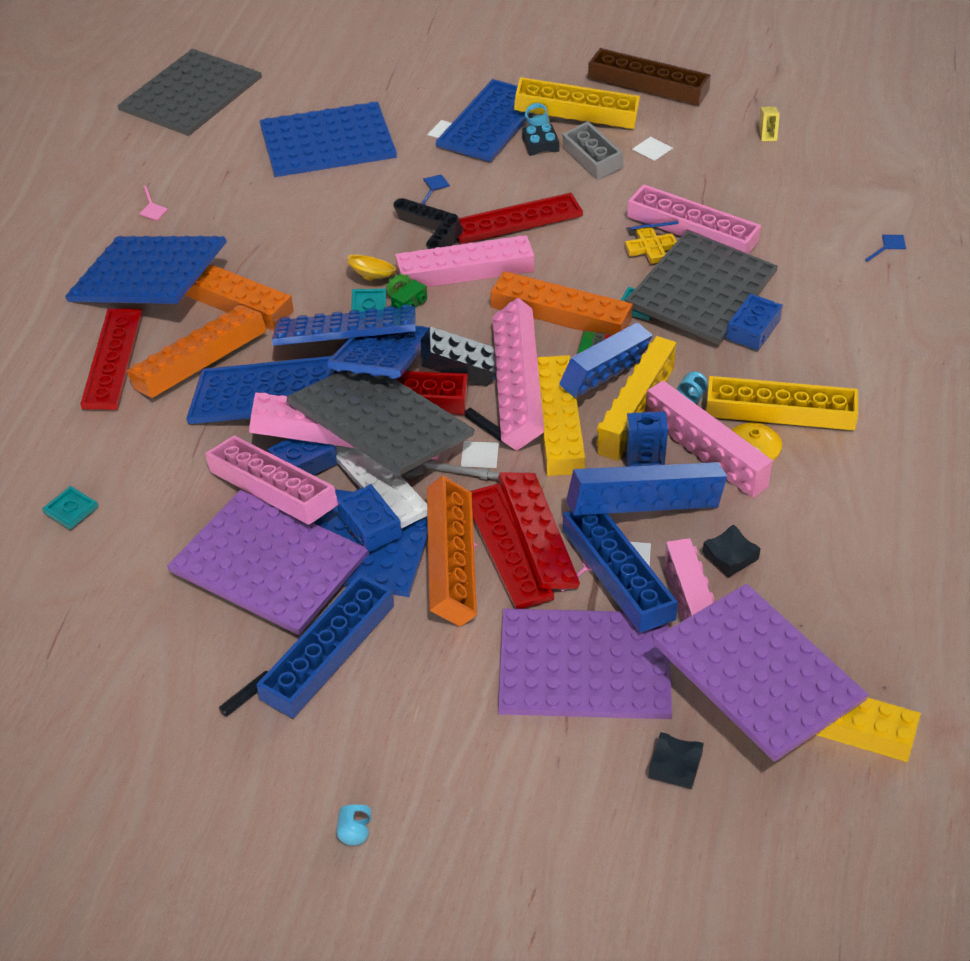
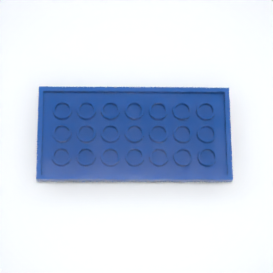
(485, 123)
(345, 325)
(379, 353)
(230, 390)

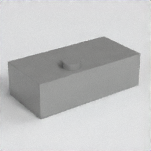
(593, 150)

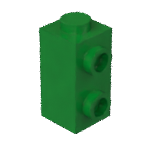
(413, 294)

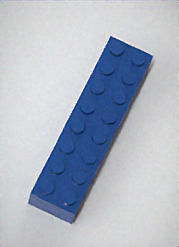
(645, 488)
(621, 570)
(325, 645)

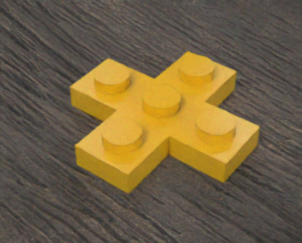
(650, 244)

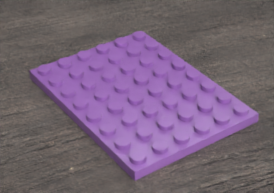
(268, 561)
(581, 666)
(760, 671)

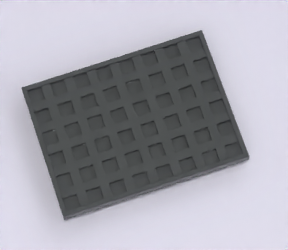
(190, 91)
(701, 285)
(381, 418)

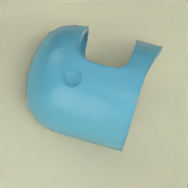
(537, 120)
(693, 382)
(352, 831)

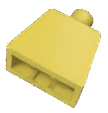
(769, 120)

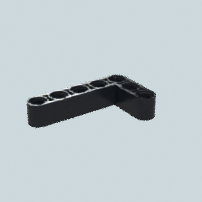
(446, 224)

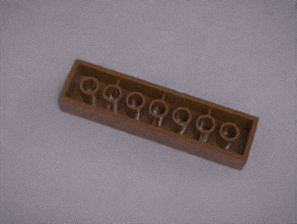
(649, 76)

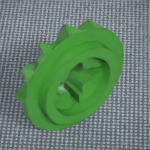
(403, 279)

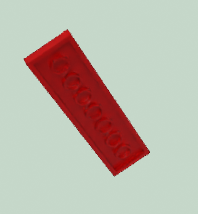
(519, 217)
(111, 359)
(538, 531)
(506, 547)

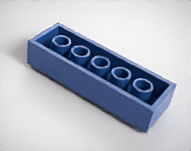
(605, 360)

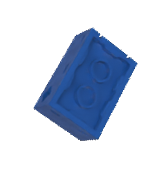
(754, 322)
(646, 439)
(306, 455)
(369, 518)

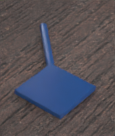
(434, 183)
(653, 225)
(890, 242)

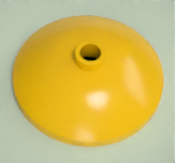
(370, 267)
(761, 437)

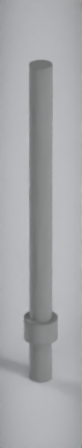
(484, 474)

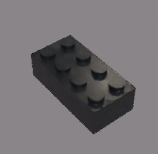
(458, 354)

